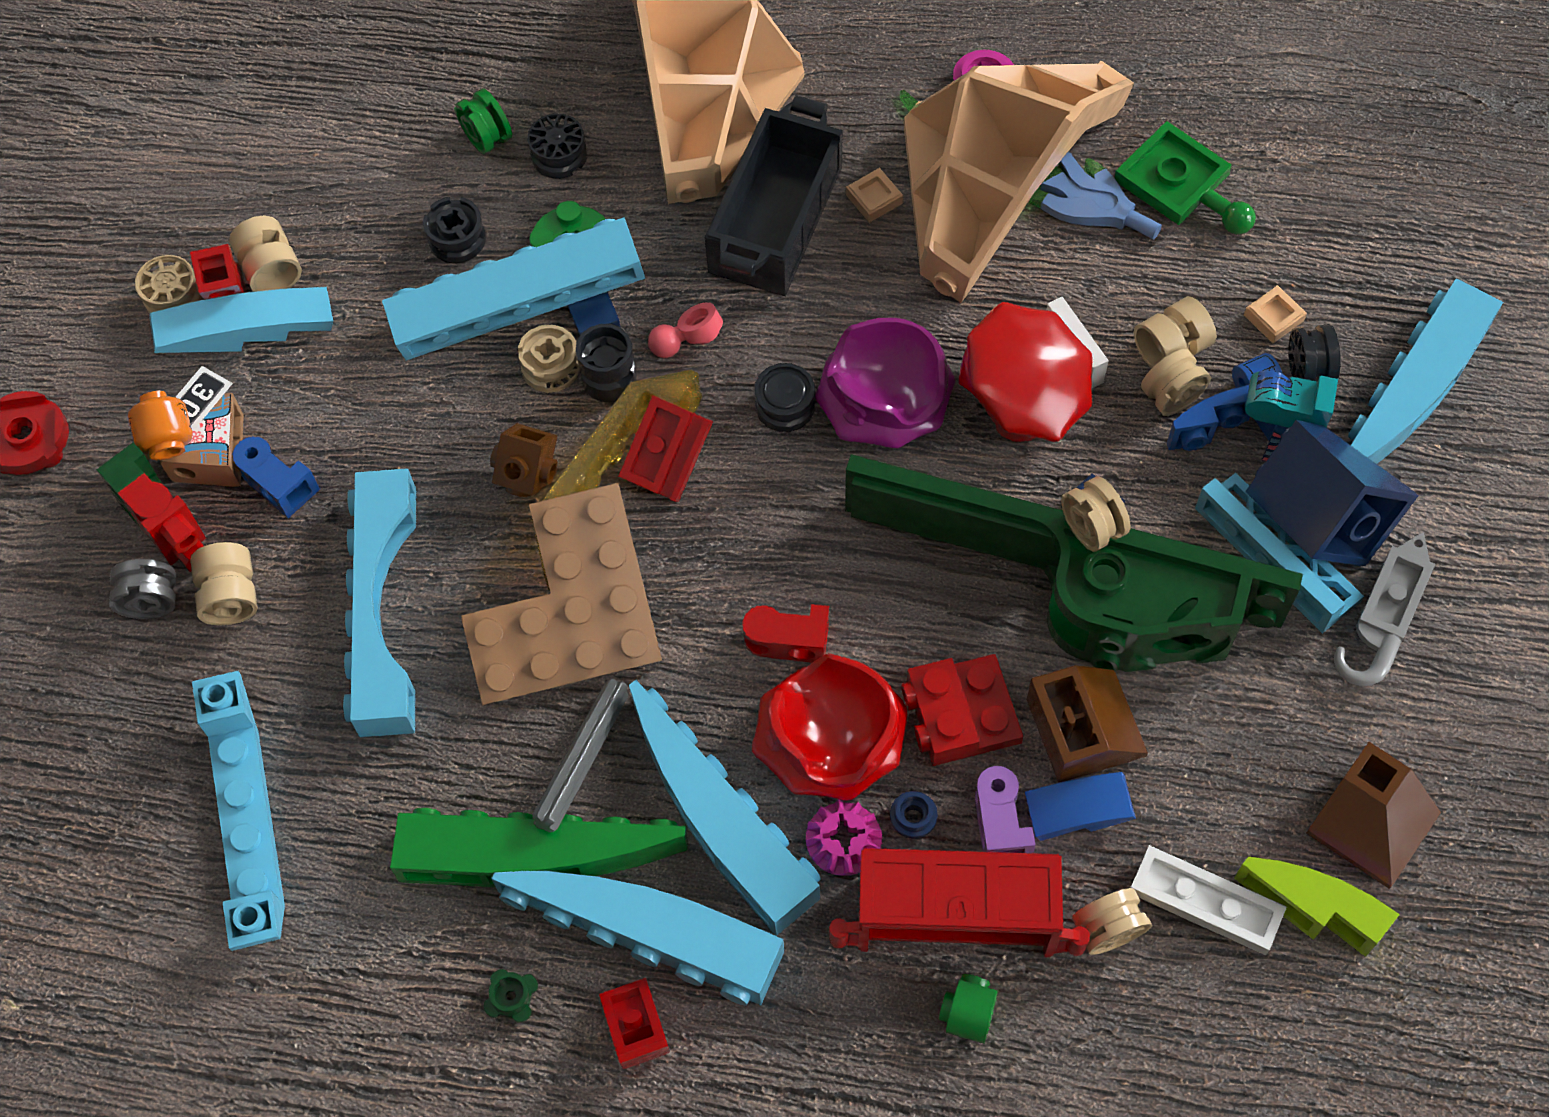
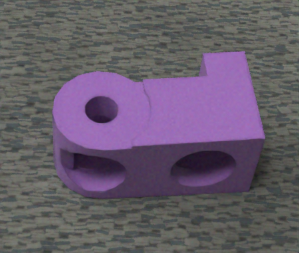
(997, 813)

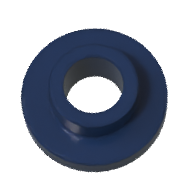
(913, 801)

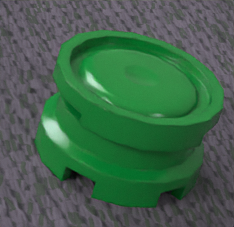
(483, 121)

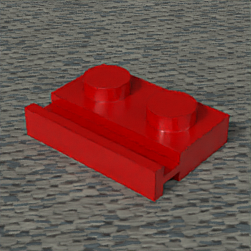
(665, 448)

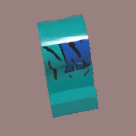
(1283, 399)

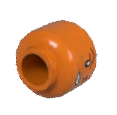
(160, 425)

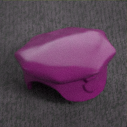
(885, 383)

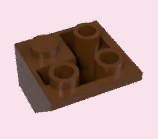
(1376, 816)

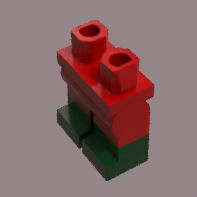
(151, 505)

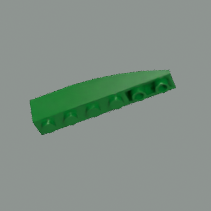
(475, 846)

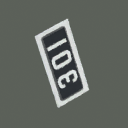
(202, 394)

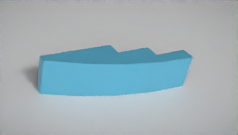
(230, 320)

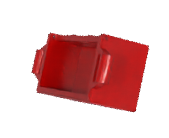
(960, 900)

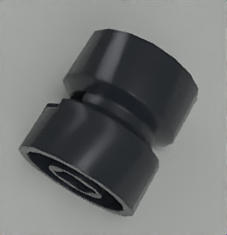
(605, 361)

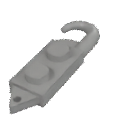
(1389, 609)

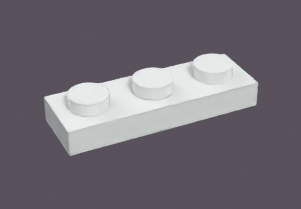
(1208, 900)

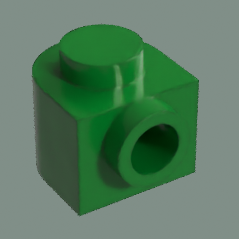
(969, 1008)

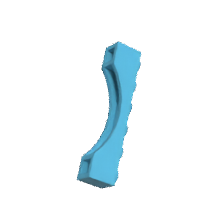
(383, 519)

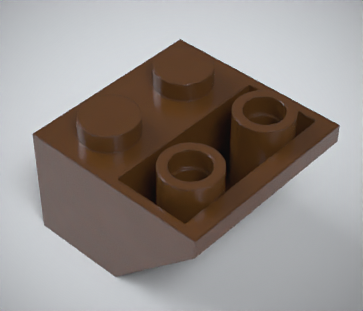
(1084, 721)

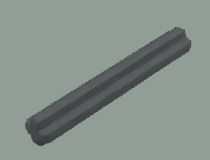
(580, 756)

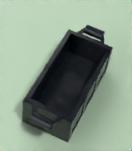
(775, 197)

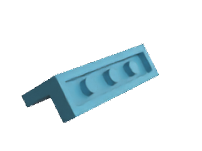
(1259, 544)

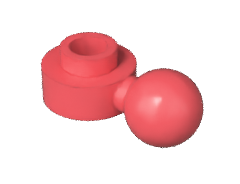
(696, 326)

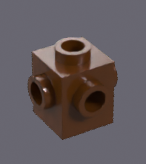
(524, 460)

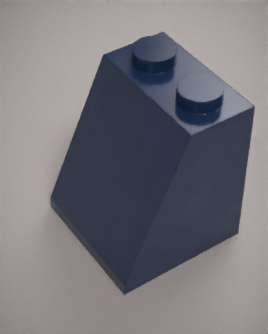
(1329, 495)

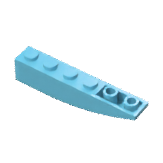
(1428, 371)
(726, 820)
(655, 927)

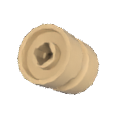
(265, 254)
(1179, 327)
(225, 583)

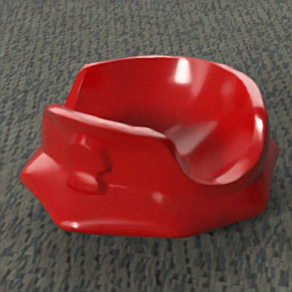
(1028, 372)
(831, 728)

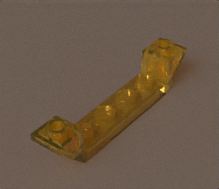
(609, 438)

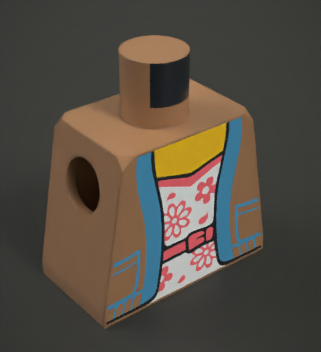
(209, 454)

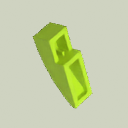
(1319, 901)

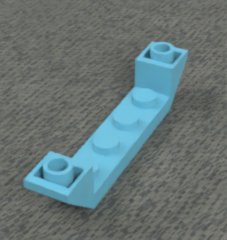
(244, 811)

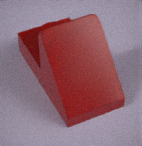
(634, 1023)

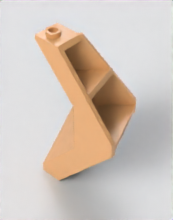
(709, 82)
(985, 151)

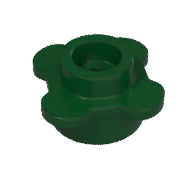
(501, 984)

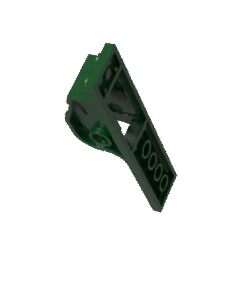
(1104, 604)

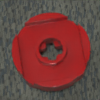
(47, 436)

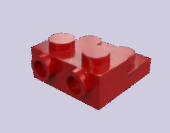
(961, 708)

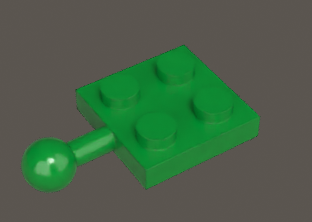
(1180, 174)

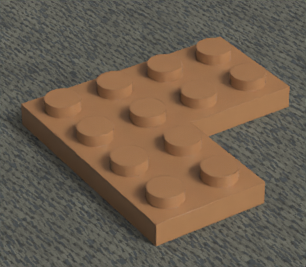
(590, 620)

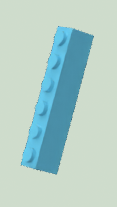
(513, 288)

